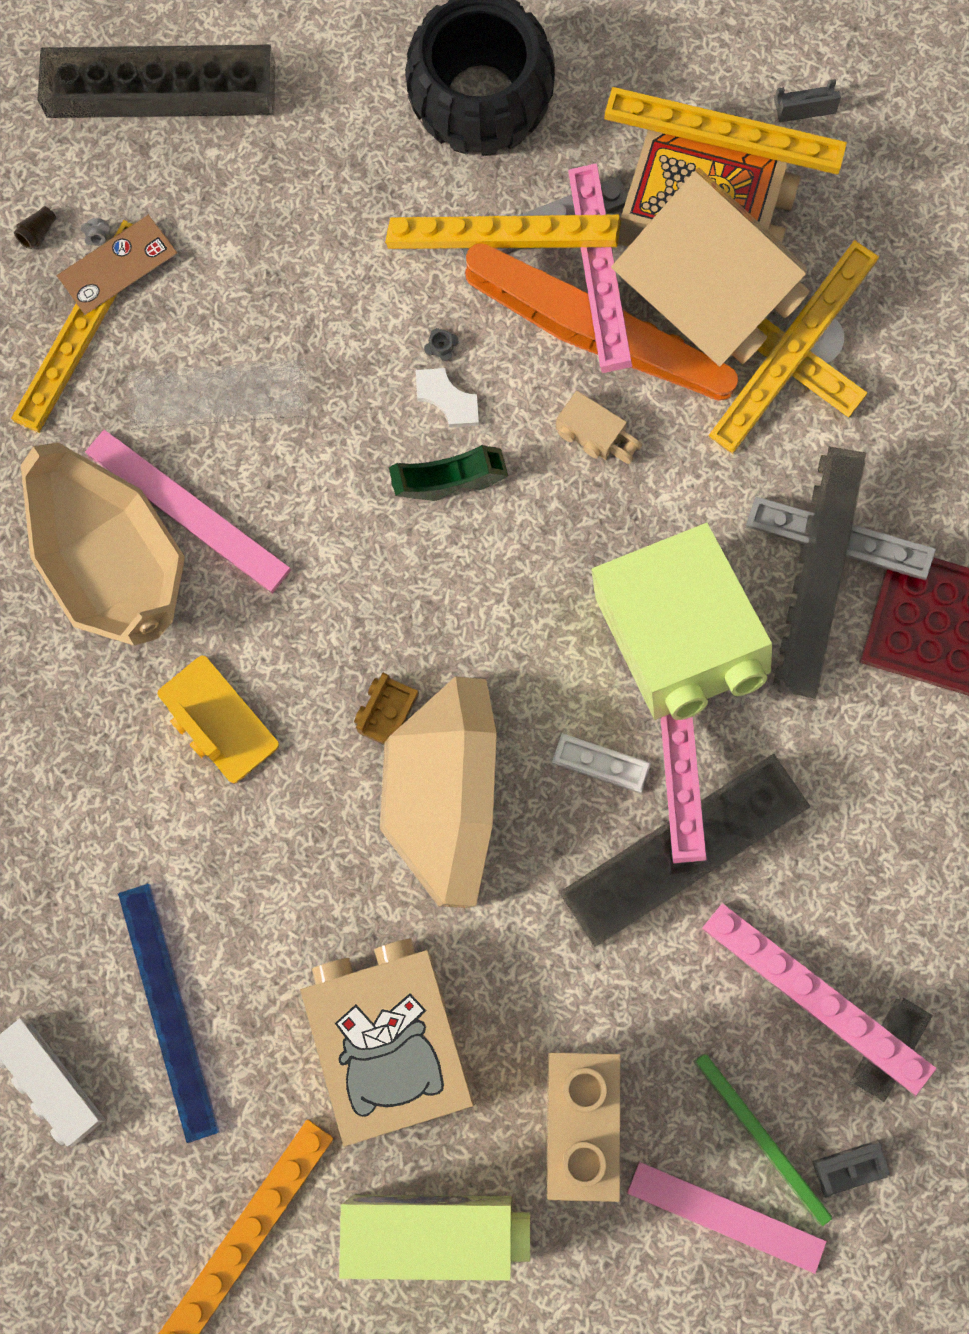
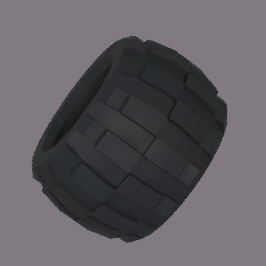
(474, 35)

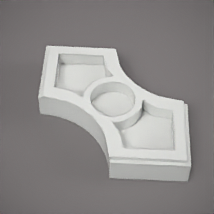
(458, 406)

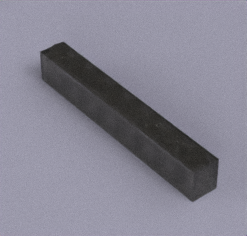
(821, 574)

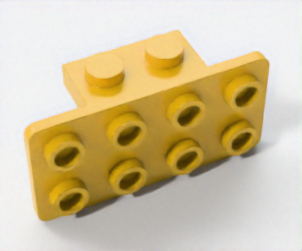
(217, 720)

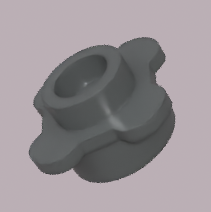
(441, 336)

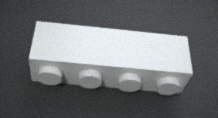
(47, 1084)

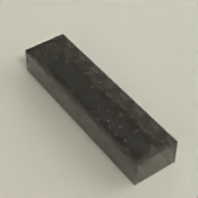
(157, 81)
(645, 873)

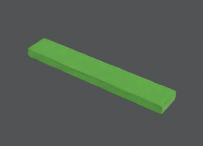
(763, 1140)

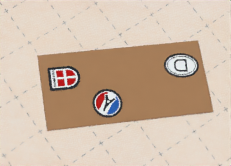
(116, 264)

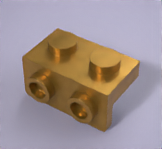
(386, 708)

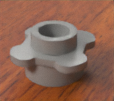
(96, 231)

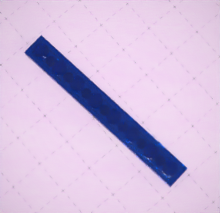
(168, 1013)

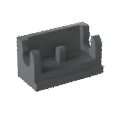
(807, 102)
(851, 1168)

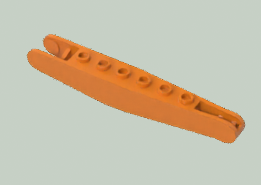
(568, 316)

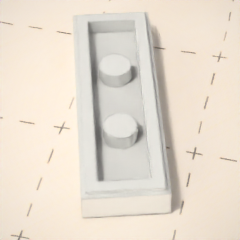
(601, 763)

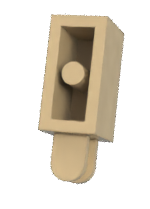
(595, 429)

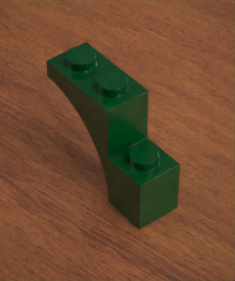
(439, 478)

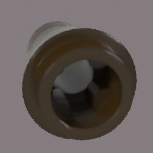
(34, 228)

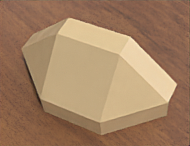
(99, 546)
(442, 791)

